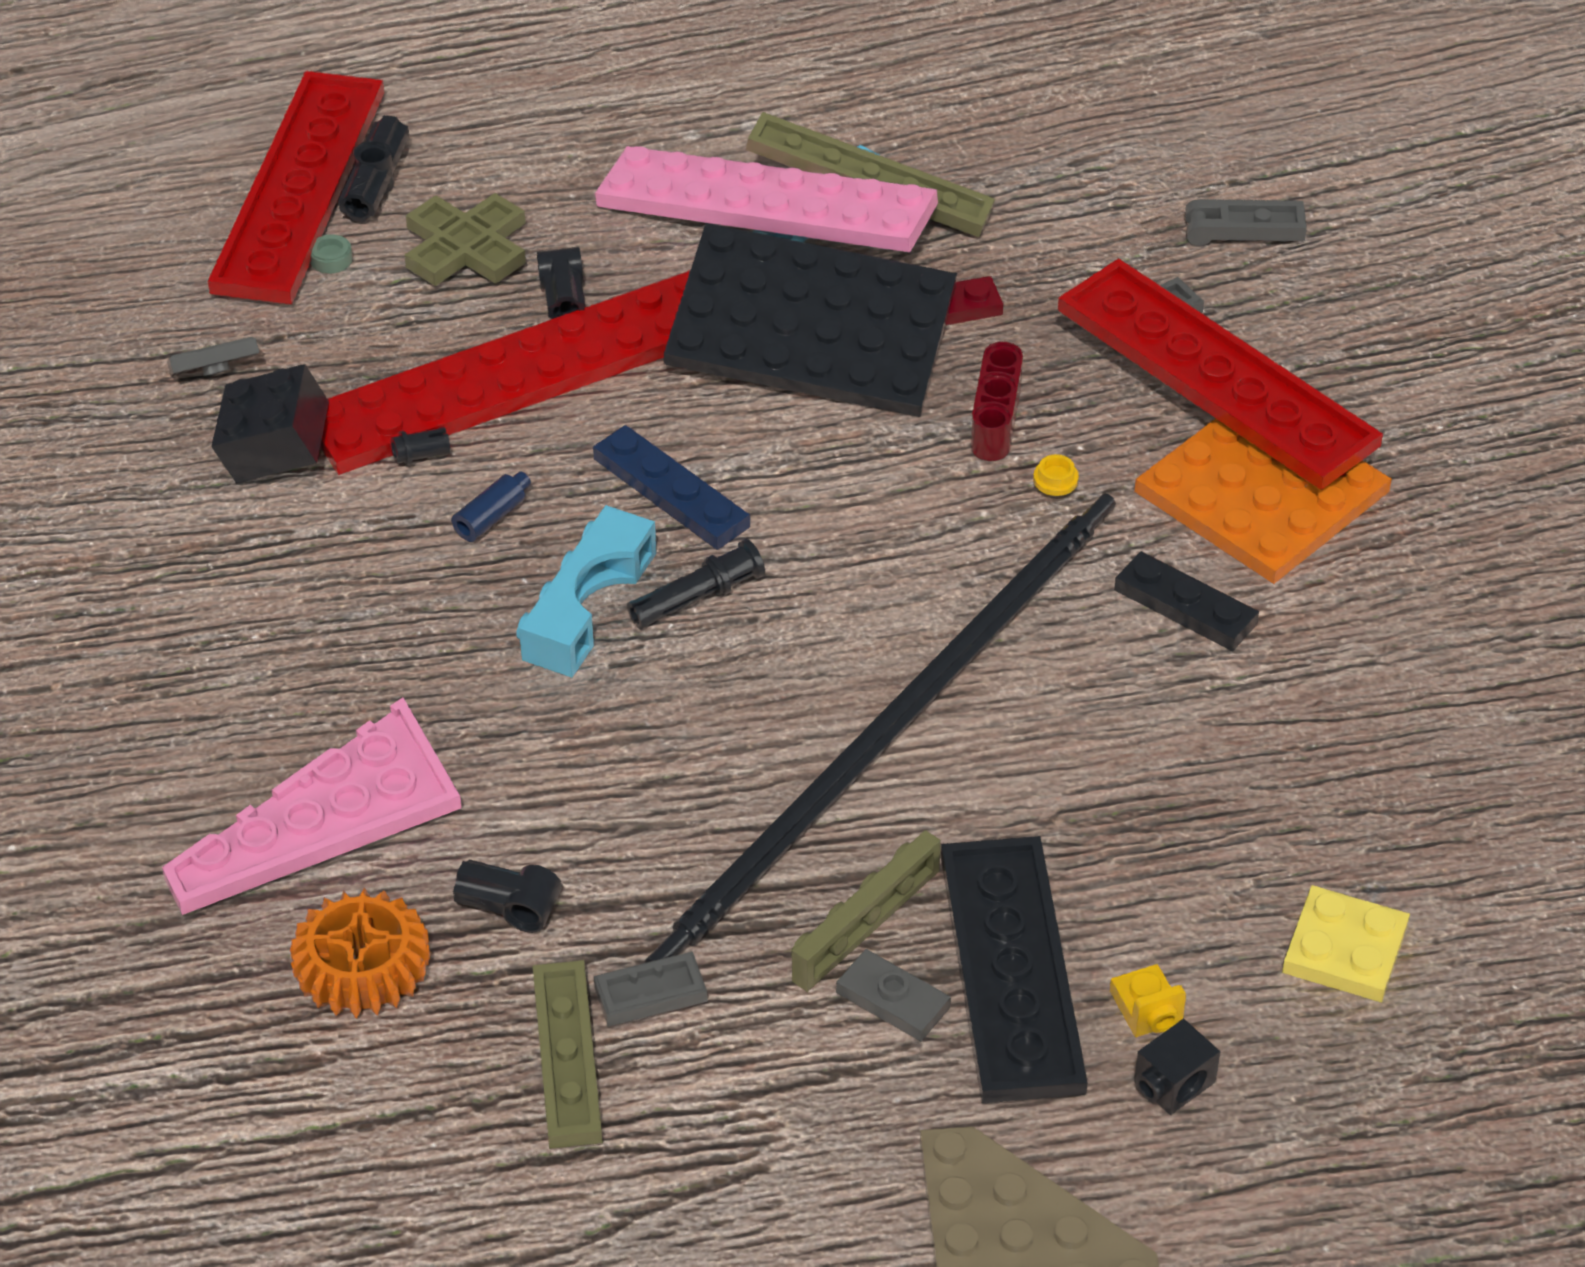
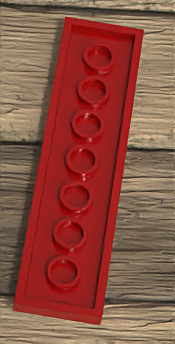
(296, 188)
(1220, 373)

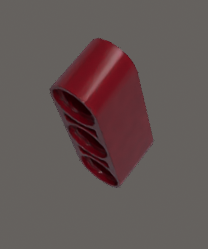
(996, 401)

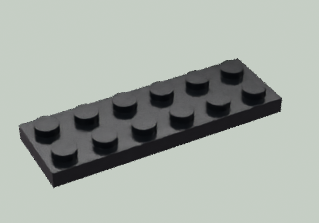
(1012, 970)

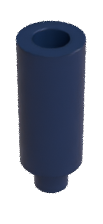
(490, 506)

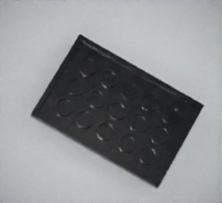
(811, 319)

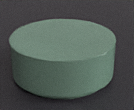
(331, 254)

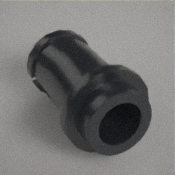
(419, 445)

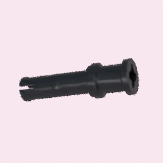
(714, 577)

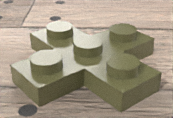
(465, 239)

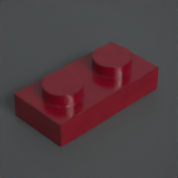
(974, 301)

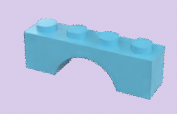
(611, 552)

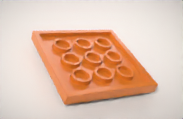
(1254, 502)

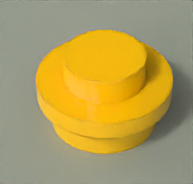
(1056, 475)

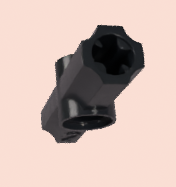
(374, 168)

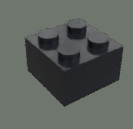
(270, 423)

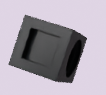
(1176, 1067)

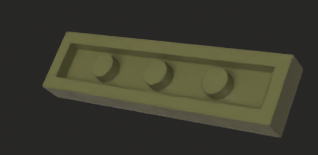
(865, 911)
(567, 1055)

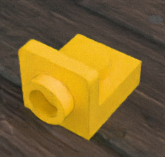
(1148, 1000)

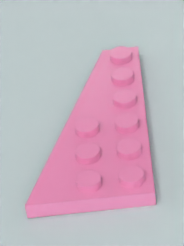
(327, 808)

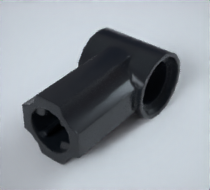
(561, 279)
(521, 896)

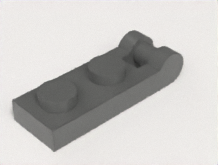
(1245, 220)

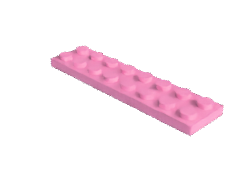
(768, 198)

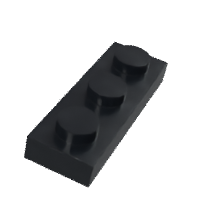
(1186, 601)

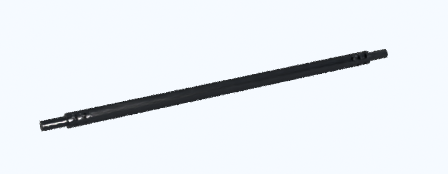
(880, 733)

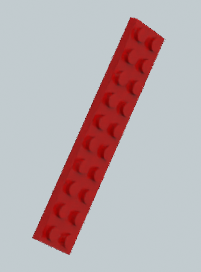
(503, 374)

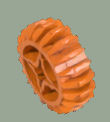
(386, 966)

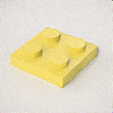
(1346, 943)

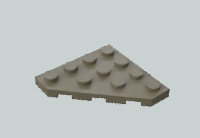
(1005, 1213)

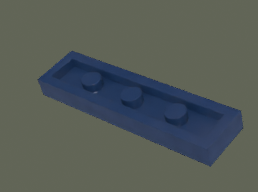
(671, 487)

